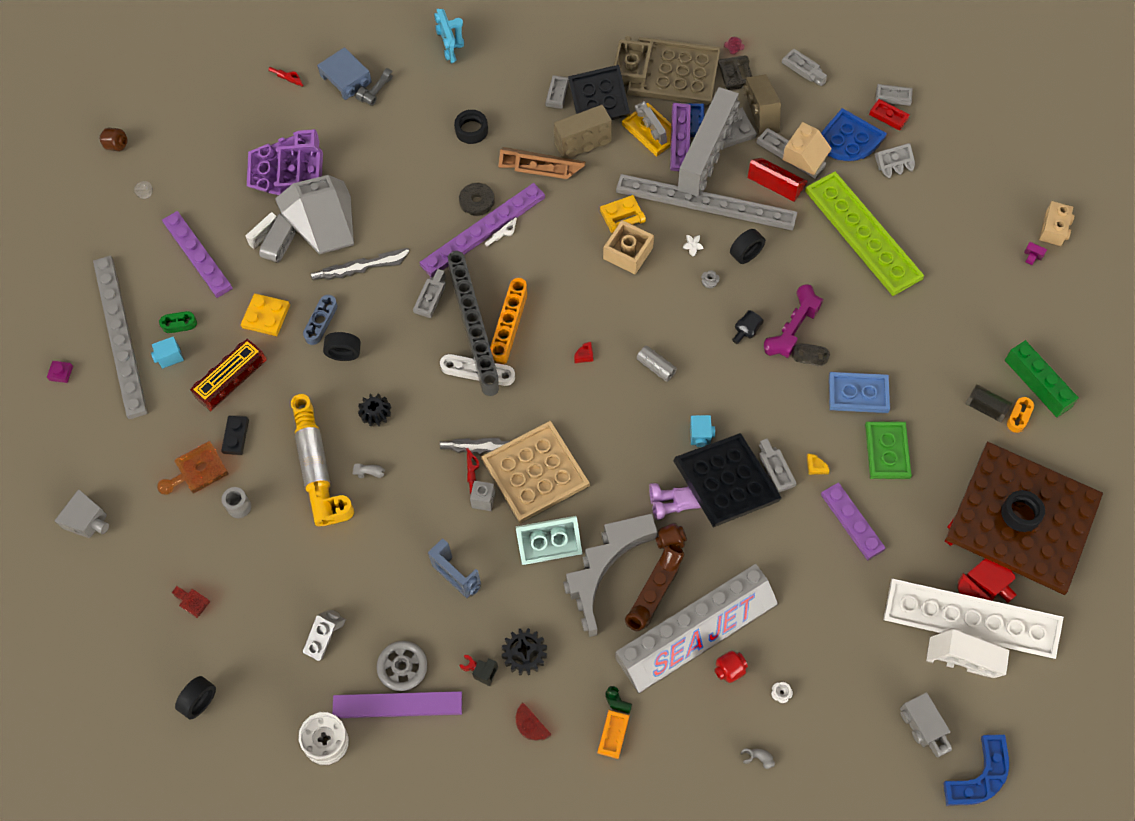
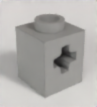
(482, 495)

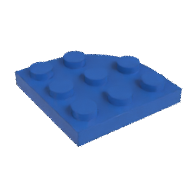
(851, 137)

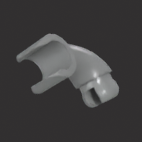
(375, 470)
(761, 754)

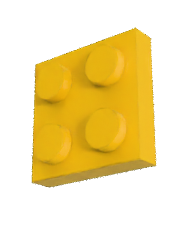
(265, 314)

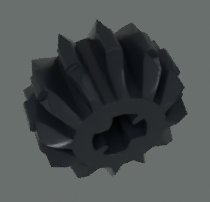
(382, 410)

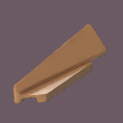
(538, 163)

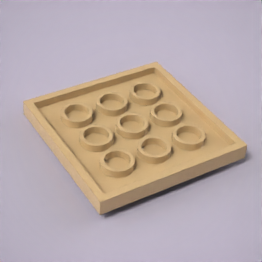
(535, 471)

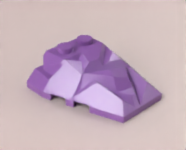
(286, 162)

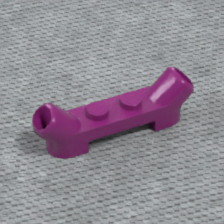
(787, 341)

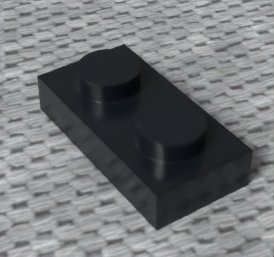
(235, 435)

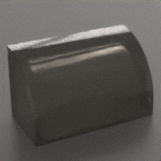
(989, 403)

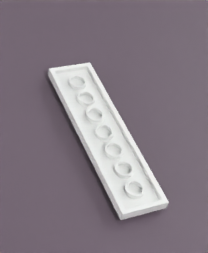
(993, 621)

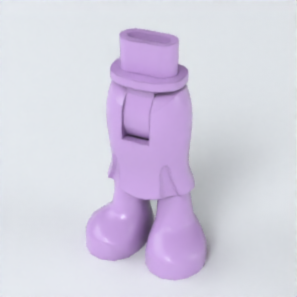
(682, 500)

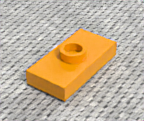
(613, 734)

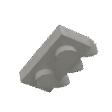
(895, 158)

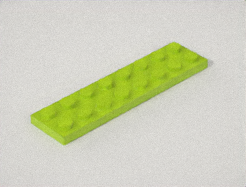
(864, 233)

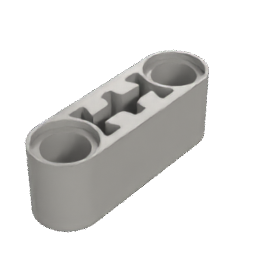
(277, 240)

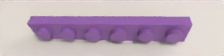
(197, 254)

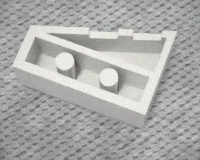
(968, 651)

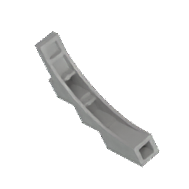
(618, 539)

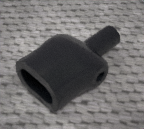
(747, 326)

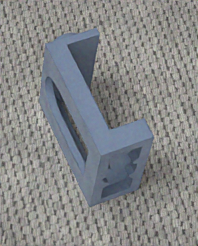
(440, 557)

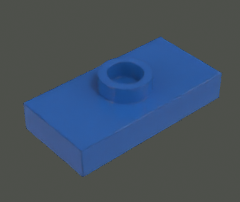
(696, 118)

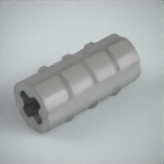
(656, 363)

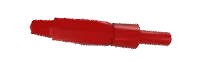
(288, 76)
(471, 477)

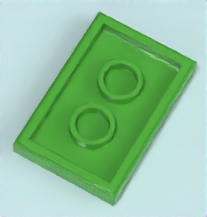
(888, 450)

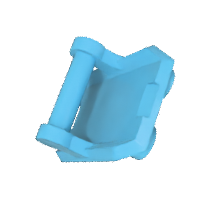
(444, 29)

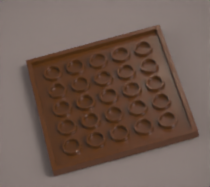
(1052, 548)

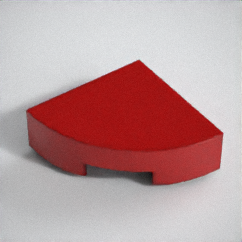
(584, 353)

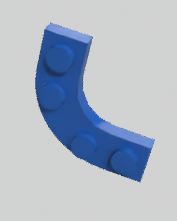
(991, 779)

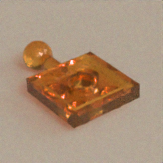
(188, 467)

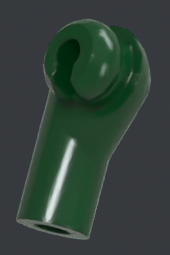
(615, 702)

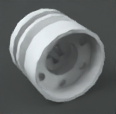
(312, 734)

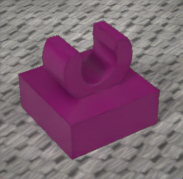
(1034, 252)

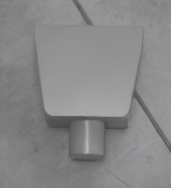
(82, 516)

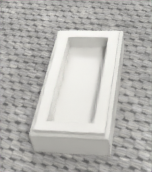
(259, 232)

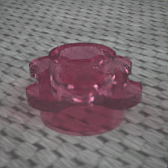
(734, 45)

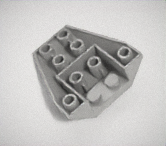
(319, 212)

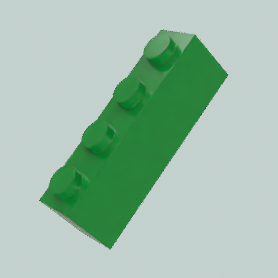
(1041, 379)

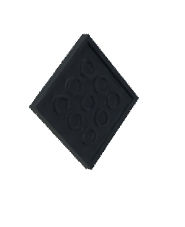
(727, 479)

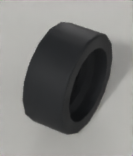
(471, 137)
(747, 246)
(341, 346)
(1029, 499)
(195, 697)

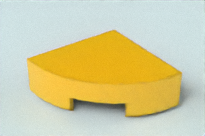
(816, 465)

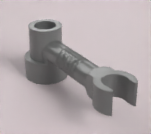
(368, 96)

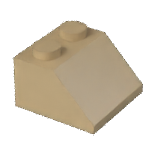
(807, 149)

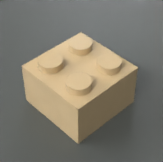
(628, 247)

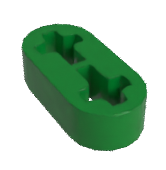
(178, 322)

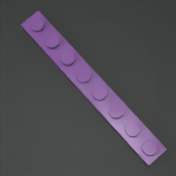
(483, 228)

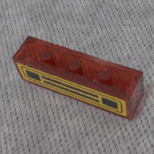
(228, 374)

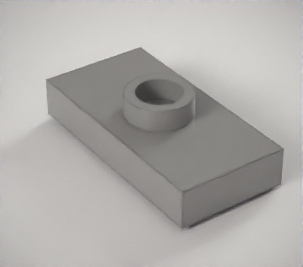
(557, 92)
(894, 94)

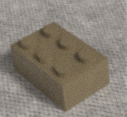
(582, 132)

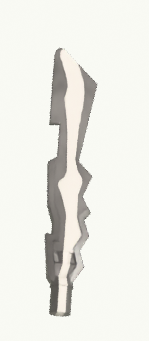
(360, 265)
(475, 446)

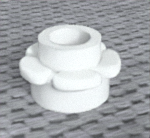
(782, 686)

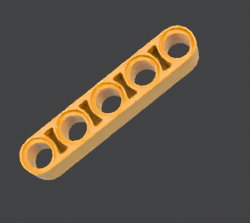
(509, 313)

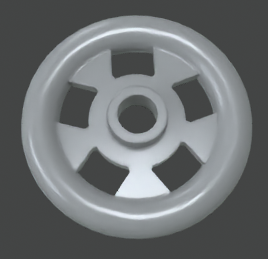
(384, 663)

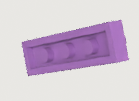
(679, 134)
(853, 521)

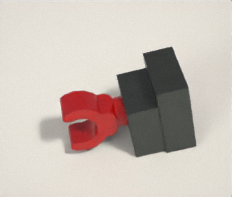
(481, 670)

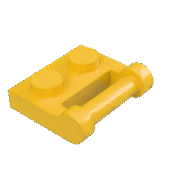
(622, 209)

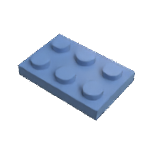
(859, 392)

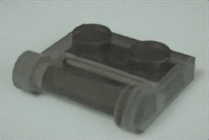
(731, 72)

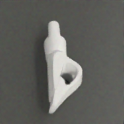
(504, 231)

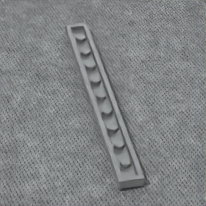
(707, 202)
(120, 338)

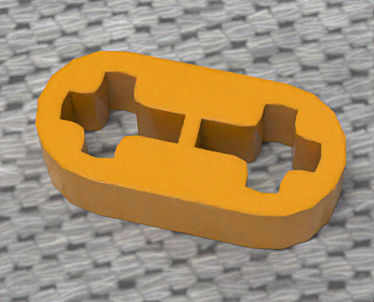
(1016, 412)

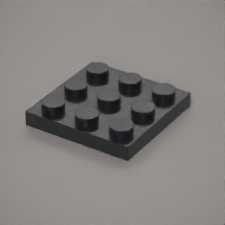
(600, 88)

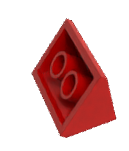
(776, 178)

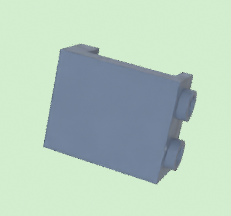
(345, 73)

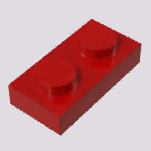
(889, 114)

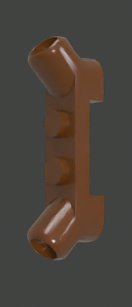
(655, 588)

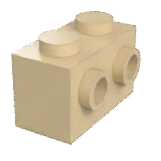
(1056, 223)

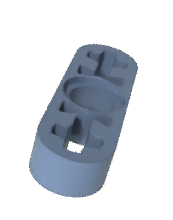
(320, 327)

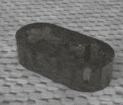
(810, 354)

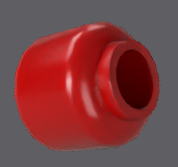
(731, 666)

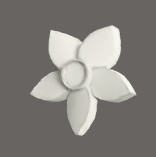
(693, 244)

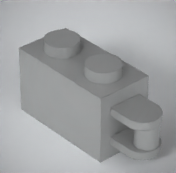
(926, 724)

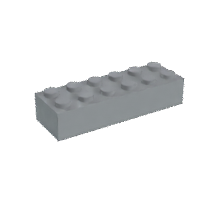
(708, 142)

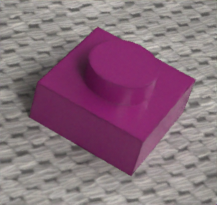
(59, 371)

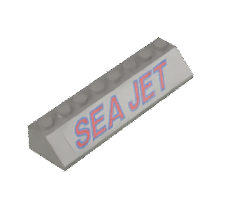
(696, 628)

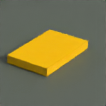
(637, 128)

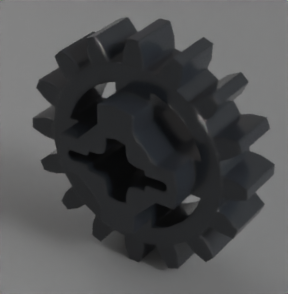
(516, 652)

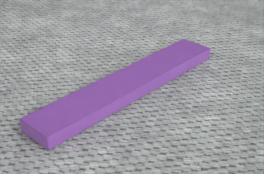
(397, 704)

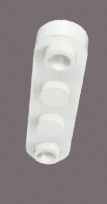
(466, 368)

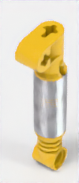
(315, 468)

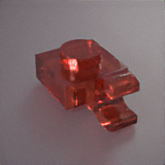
(191, 602)

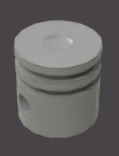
(236, 502)

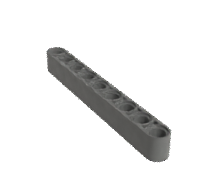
(470, 312)

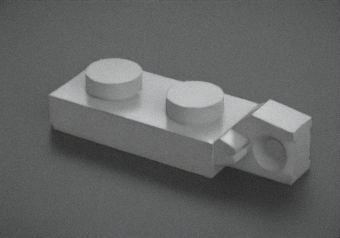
(804, 67)
(652, 122)
(430, 294)
(776, 466)

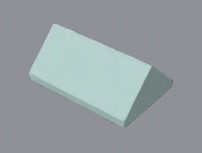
(549, 540)

